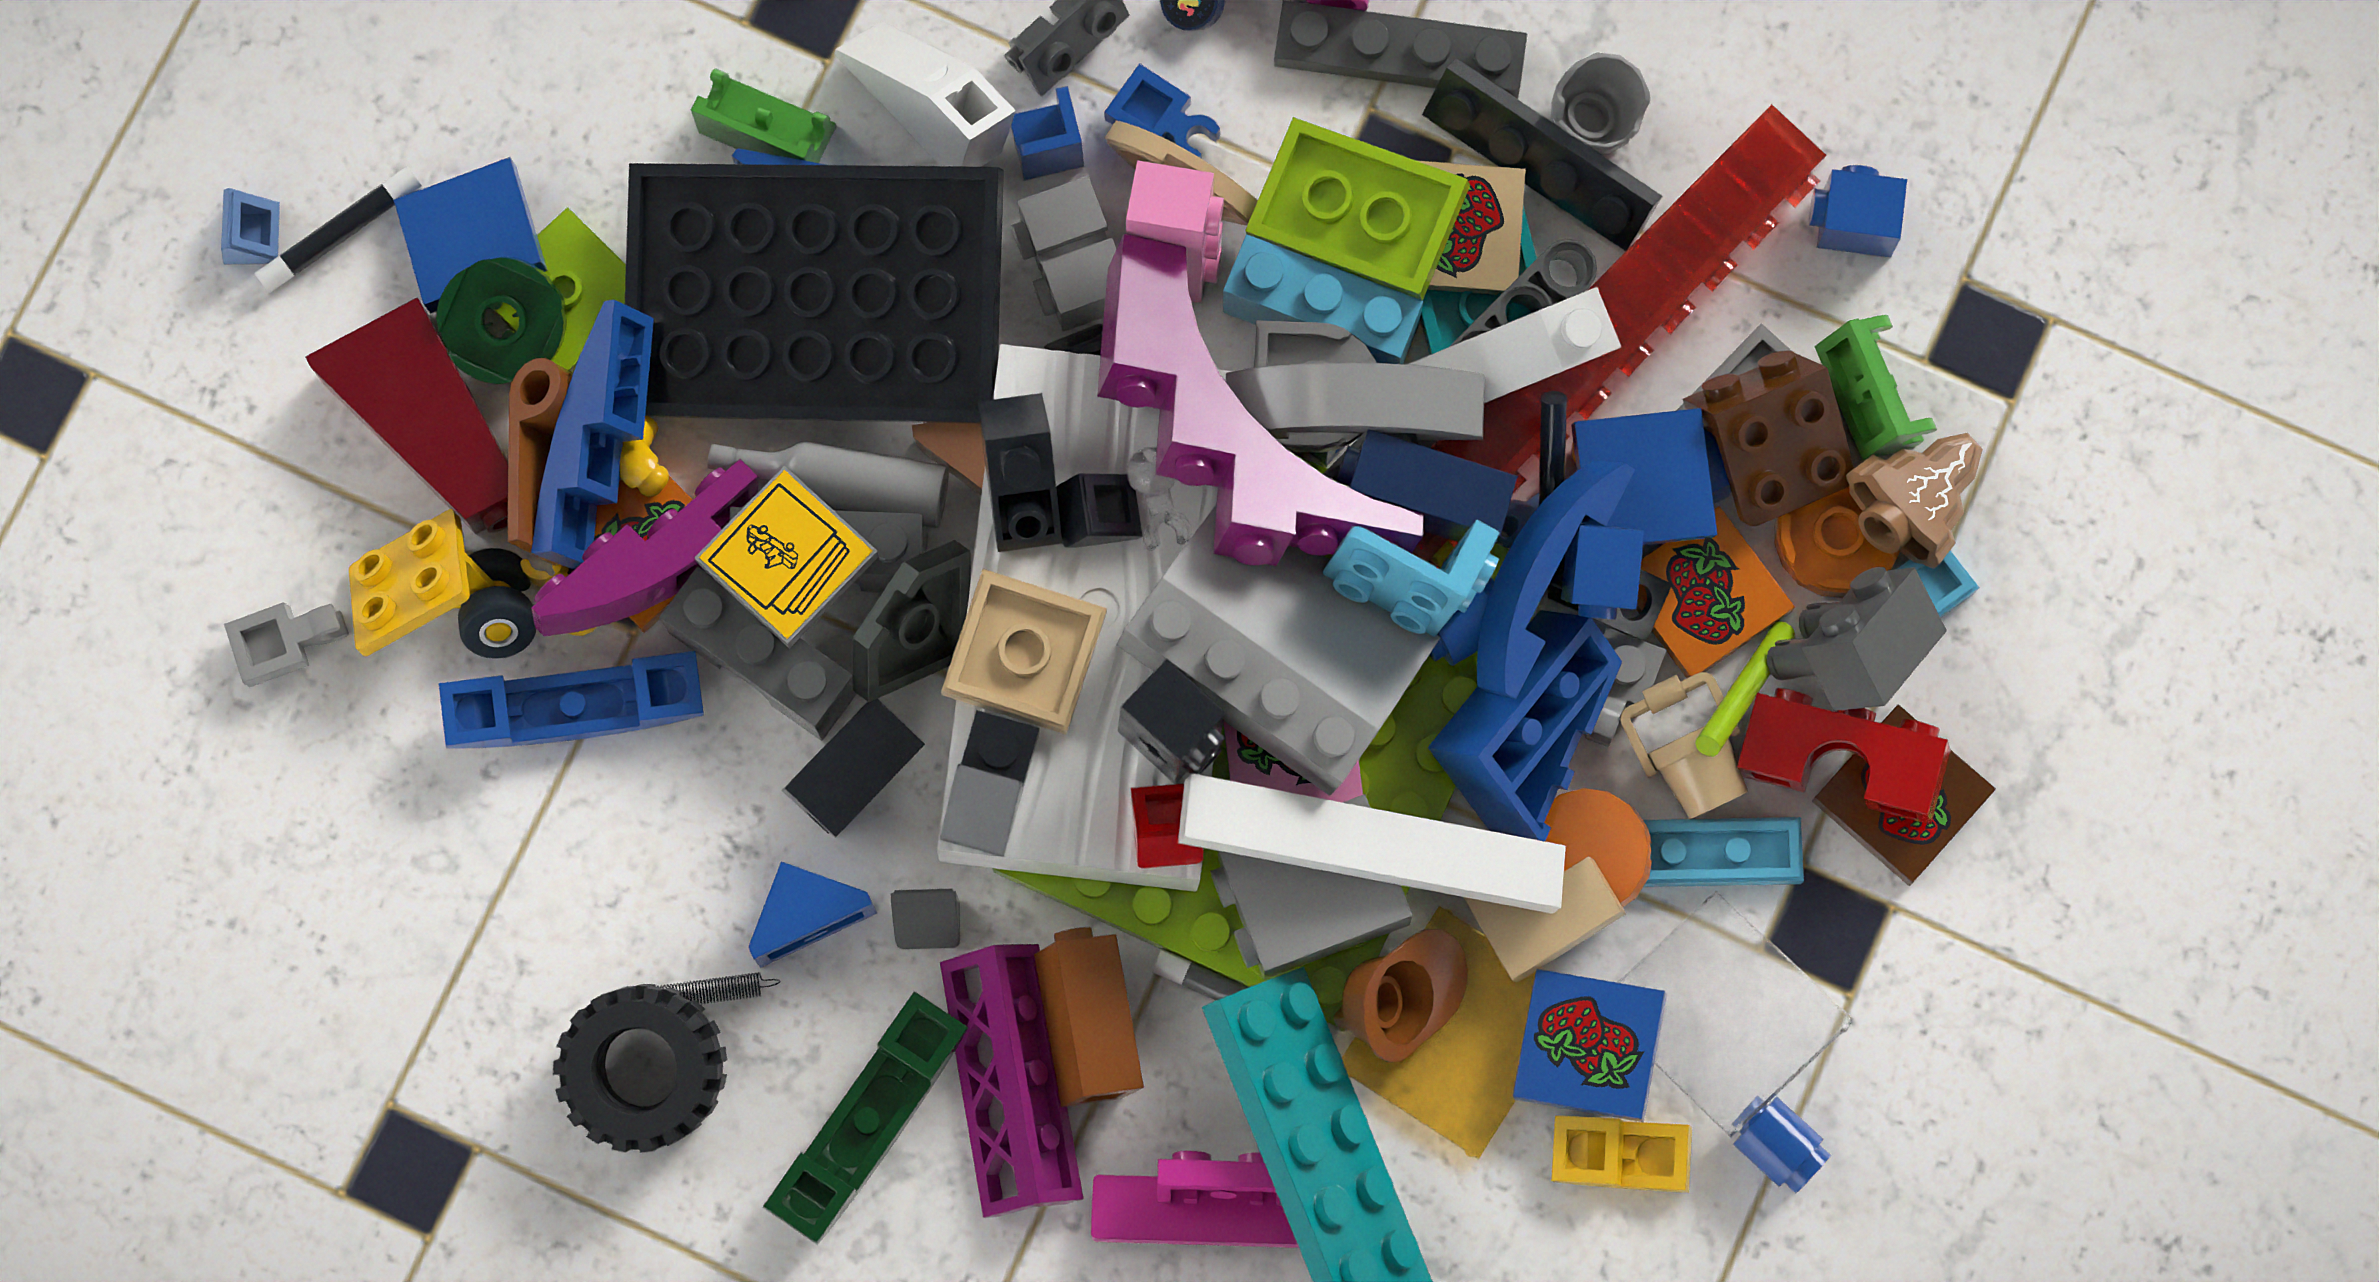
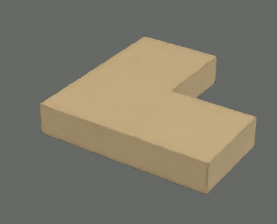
(1534, 938)

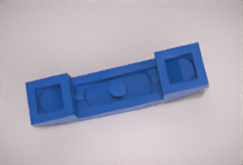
(1504, 644)
(571, 704)

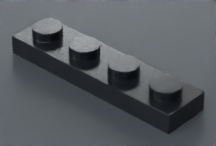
(1553, 160)

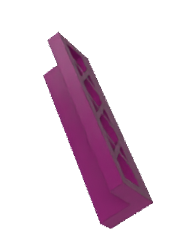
(1021, 1075)

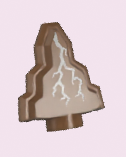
(1915, 497)

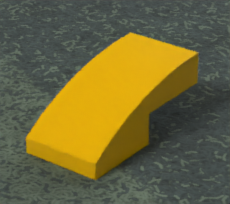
(1621, 1154)

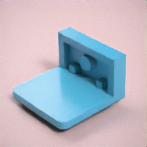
(1407, 586)

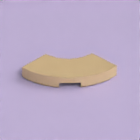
(1142, 145)

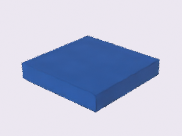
(467, 222)
(1671, 478)

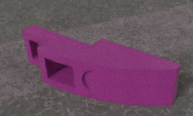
(630, 574)

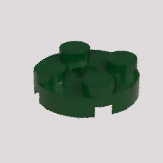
(490, 285)

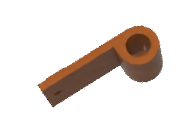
(533, 412)

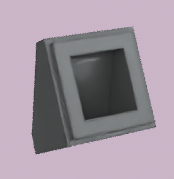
(926, 918)

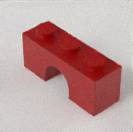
(1792, 735)

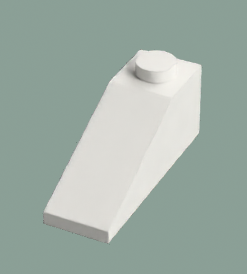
(1533, 345)

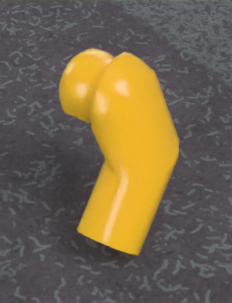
(640, 465)

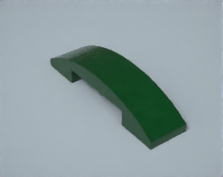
(867, 1119)

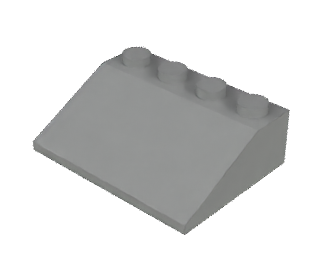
(1279, 653)

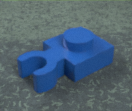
(1159, 108)

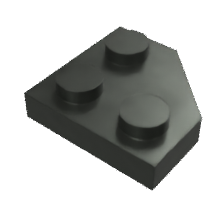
(913, 622)

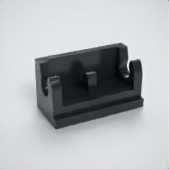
(853, 767)

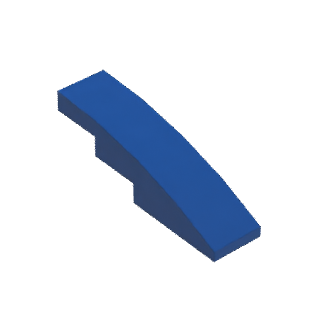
(597, 415)

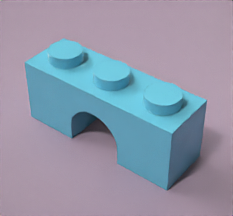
(1290, 287)

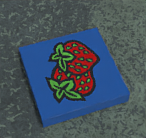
(1590, 1045)

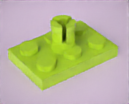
(1358, 208)

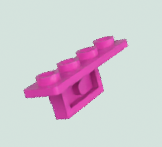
(1192, 1204)

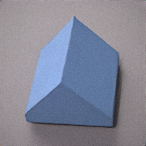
(249, 228)

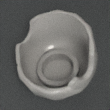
(1601, 101)

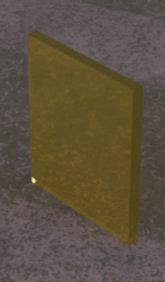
(1467, 1069)

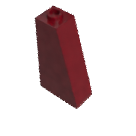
(421, 409)

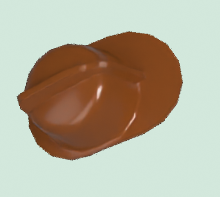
(1404, 995)

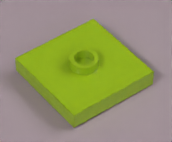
(584, 273)

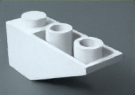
(931, 95)

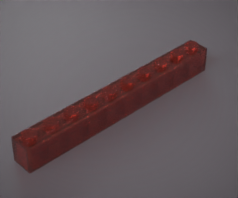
(1654, 287)

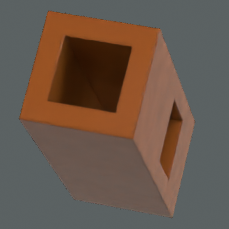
(1088, 1018)

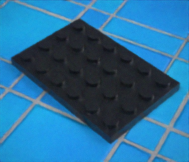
(817, 289)

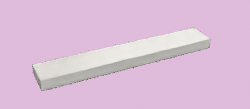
(1371, 843)

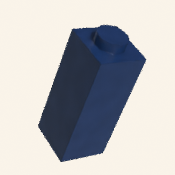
(1430, 482)

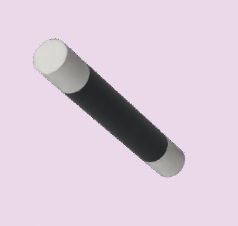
(337, 230)

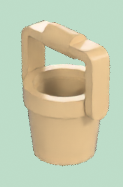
(1694, 778)

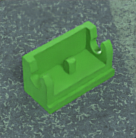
(759, 121)
(1868, 390)

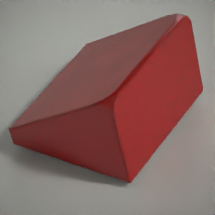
(1157, 826)

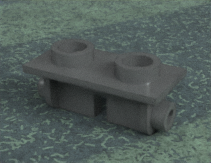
(1052, 51)

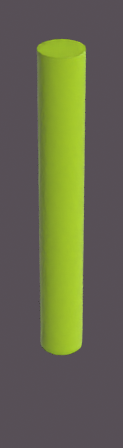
(1741, 693)

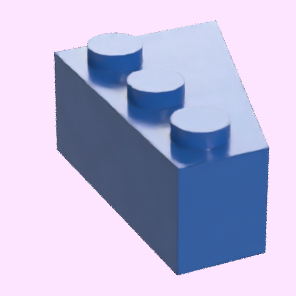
(1517, 751)

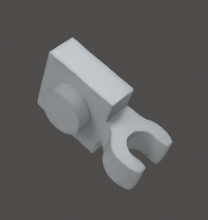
(274, 641)
(1637, 672)

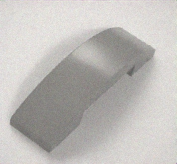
(1363, 397)

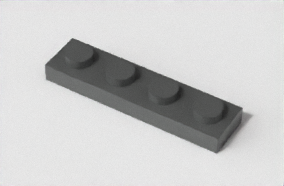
(1394, 46)

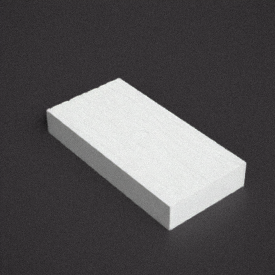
(1079, 784)

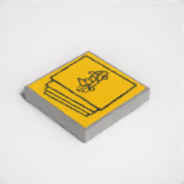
(787, 556)

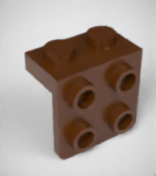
(1776, 435)

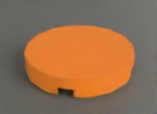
(1825, 545)
(1607, 831)

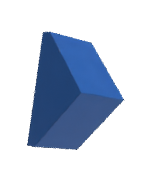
(804, 911)

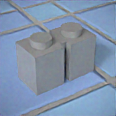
(1071, 248)

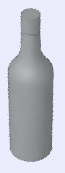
(851, 477)

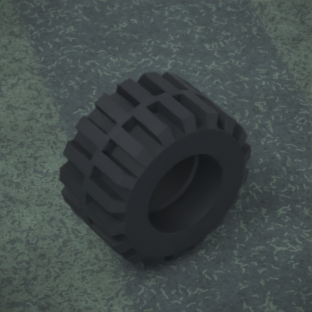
(585, 1078)

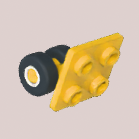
(431, 574)

